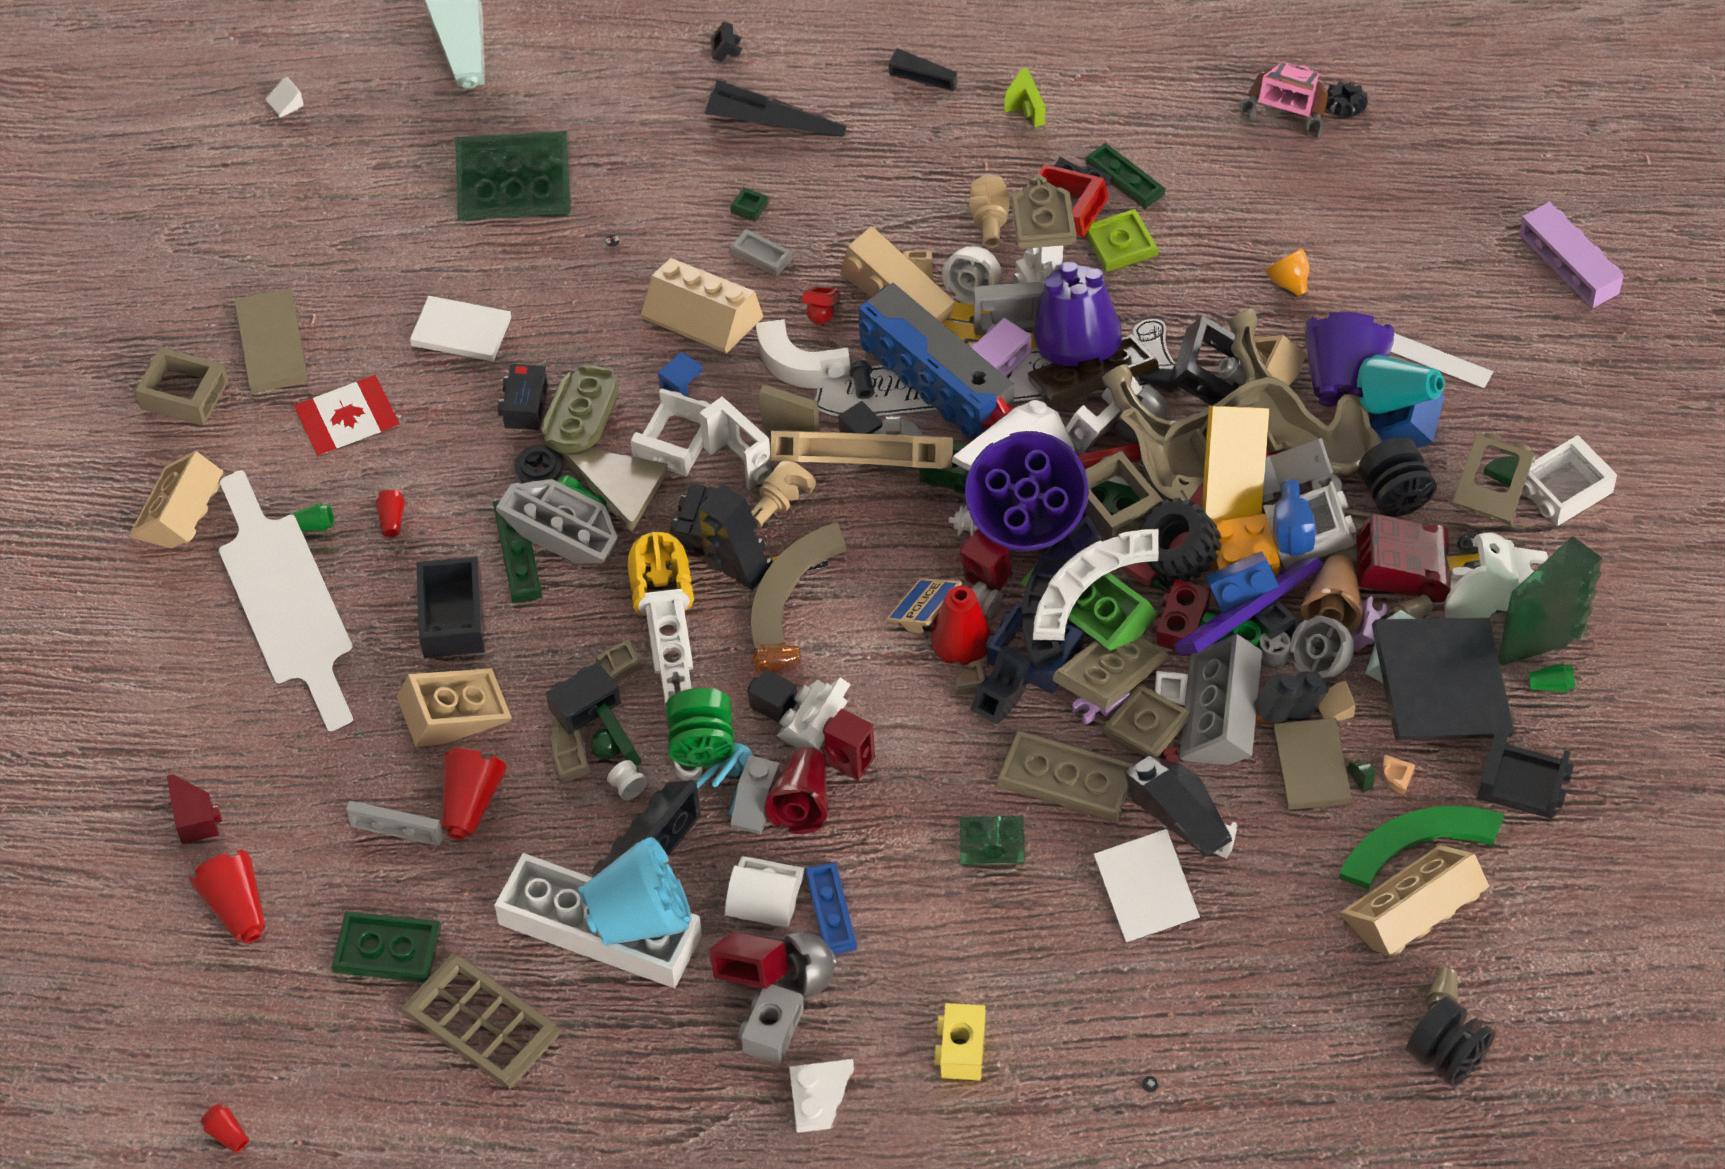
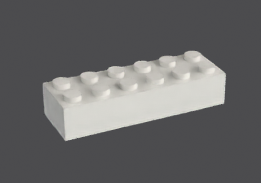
(547, 905)

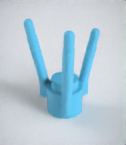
(731, 766)

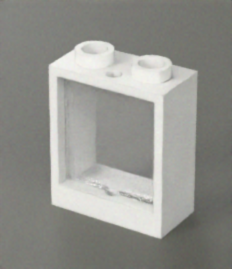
(1568, 480)

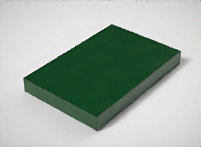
(386, 947)

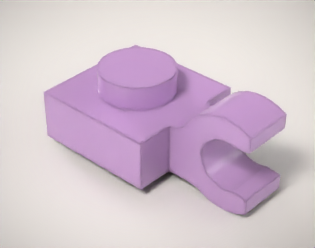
(1364, 634)

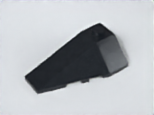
(1179, 802)

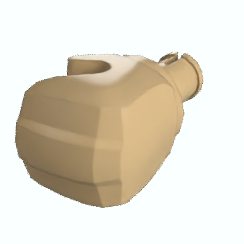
(989, 207)
(777, 490)

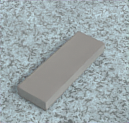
(394, 823)

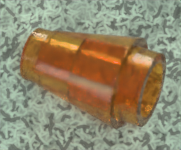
(775, 657)

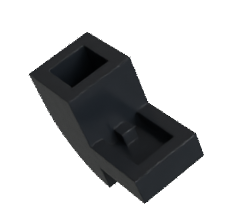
(1004, 687)

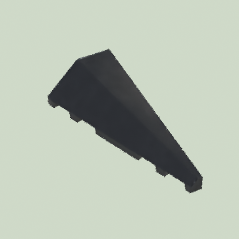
(746, 105)

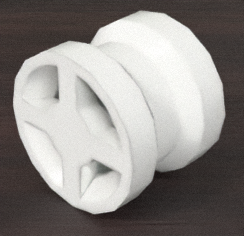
(627, 780)

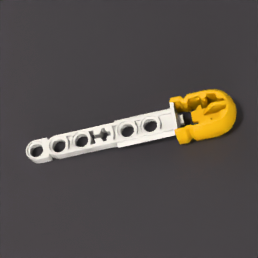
(664, 609)

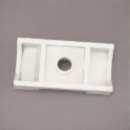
(1038, 264)

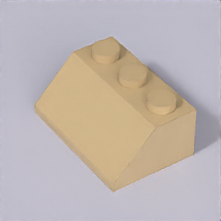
(177, 501)

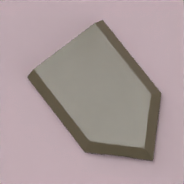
(1043, 215)

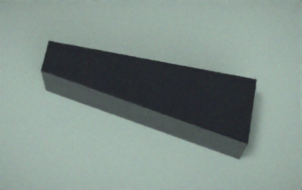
(920, 70)

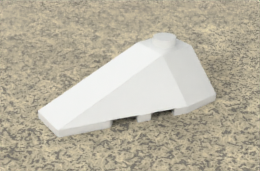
(1027, 417)

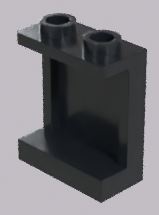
(1524, 778)

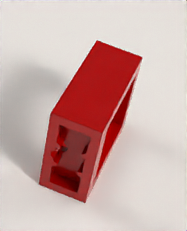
(1089, 188)

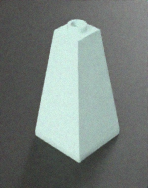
(460, 35)

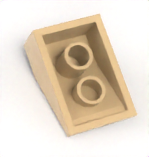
(451, 705)

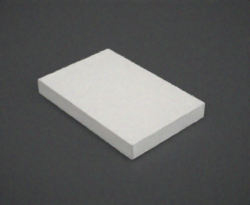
(460, 328)

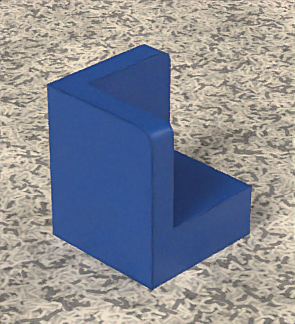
(679, 373)

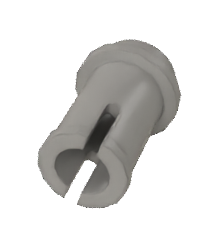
(1231, 369)

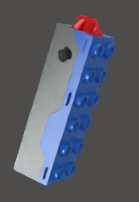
(934, 362)

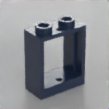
(1041, 677)

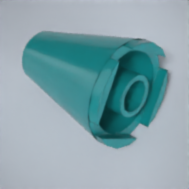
(1396, 384)

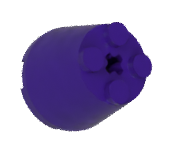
(1076, 317)
(1338, 349)

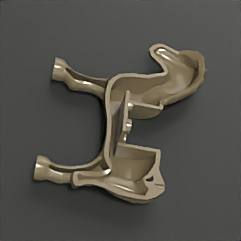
(1177, 448)

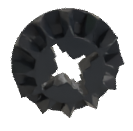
(1339, 106)
(531, 457)

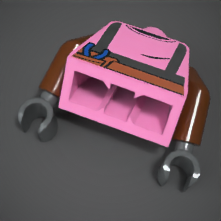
(1290, 89)

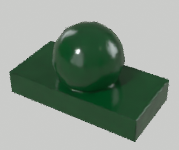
(609, 741)

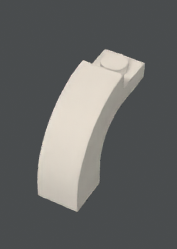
(795, 365)

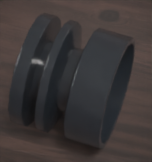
(1397, 477)
(1457, 1045)

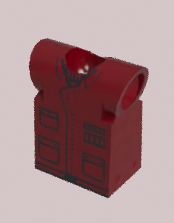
(1403, 557)

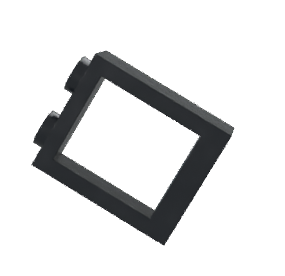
(1190, 375)

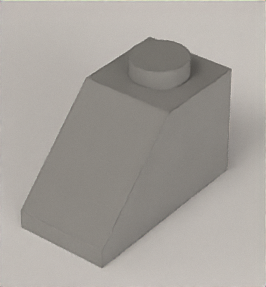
(753, 787)

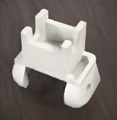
(1489, 586)

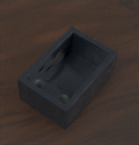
(450, 607)

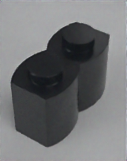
(1291, 696)

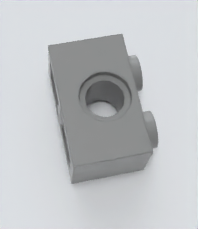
(771, 1041)

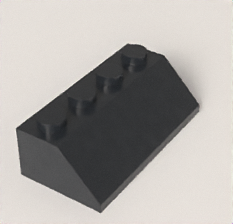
(666, 820)

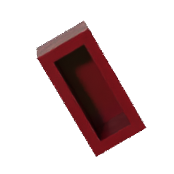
(748, 960)

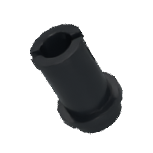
(861, 373)

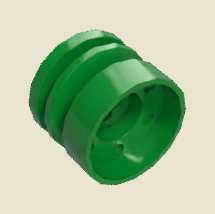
(700, 727)

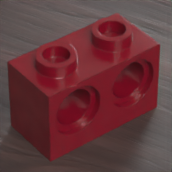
(985, 561)
(1181, 616)

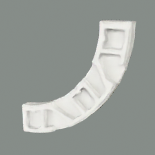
(1085, 569)

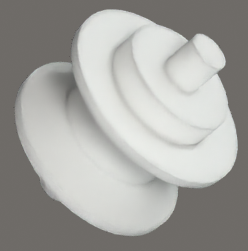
(963, 521)

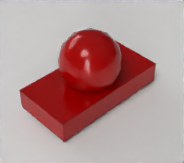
(820, 303)

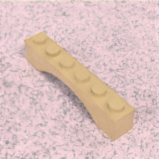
(862, 448)

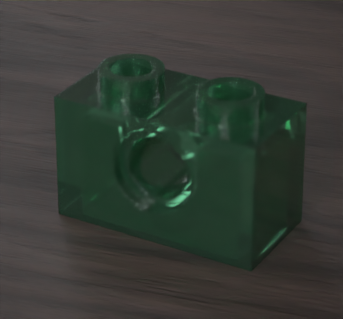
(992, 839)

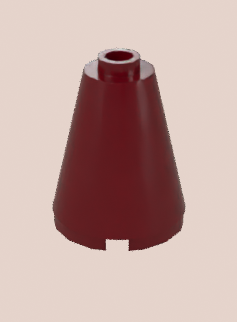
(800, 793)

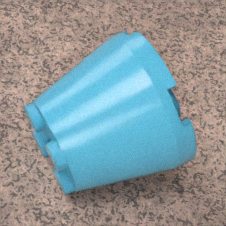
(636, 897)

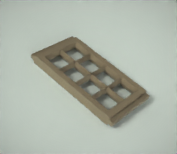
(526, 1056)

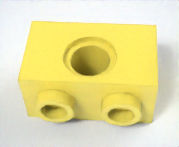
(965, 1059)

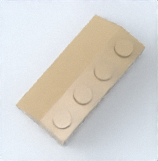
(700, 305)
(1416, 899)

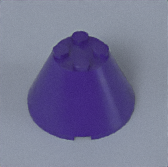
(1026, 491)

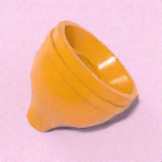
(1291, 272)

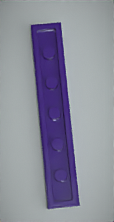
(1233, 617)

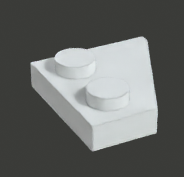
(818, 1092)

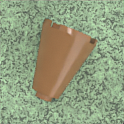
(1335, 594)

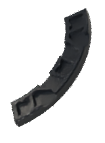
(1082, 536)

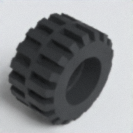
(1197, 549)

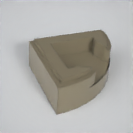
(969, 678)

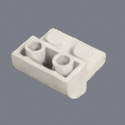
(813, 708)
(763, 891)

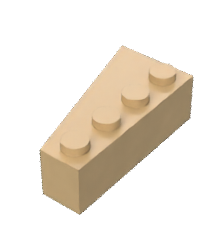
(875, 264)

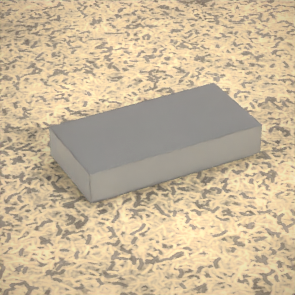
(761, 252)

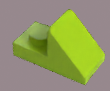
(1025, 95)

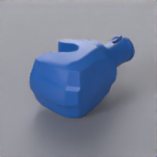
(1293, 521)

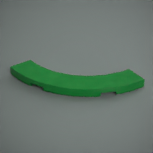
(1415, 829)

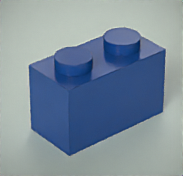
(1242, 581)

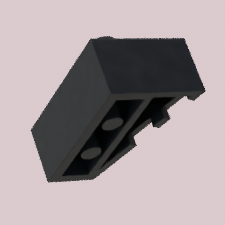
(730, 538)

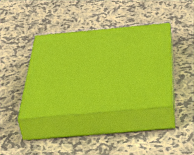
(1121, 240)

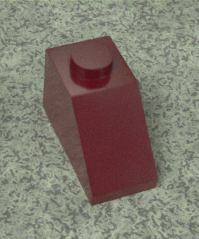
(193, 811)

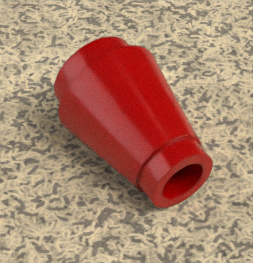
(390, 511)
(224, 1127)

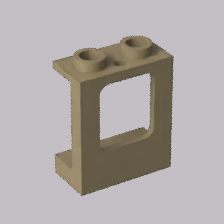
(1485, 501)

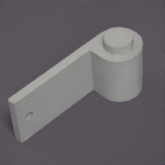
(1298, 463)

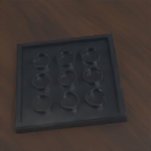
(1442, 678)

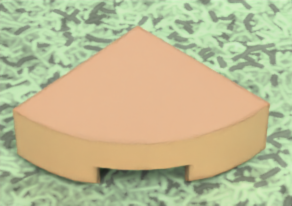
(1397, 773)

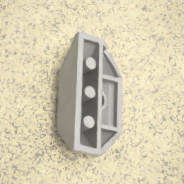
(559, 520)

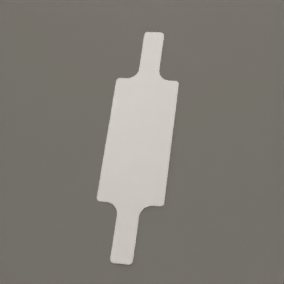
(286, 600)

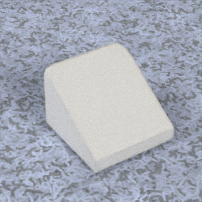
(285, 98)
(1172, 686)

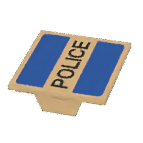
(921, 603)

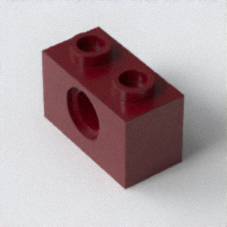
(849, 743)

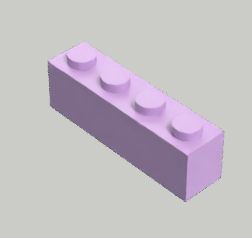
(1571, 254)

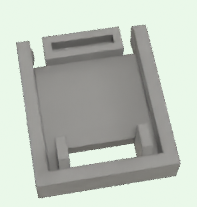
(1014, 302)

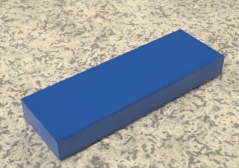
(830, 907)

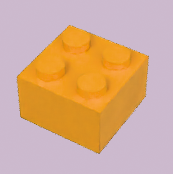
(1244, 538)

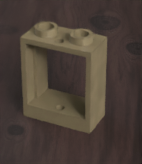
(205, 398)
(1130, 517)

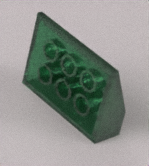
(513, 175)
(1551, 604)

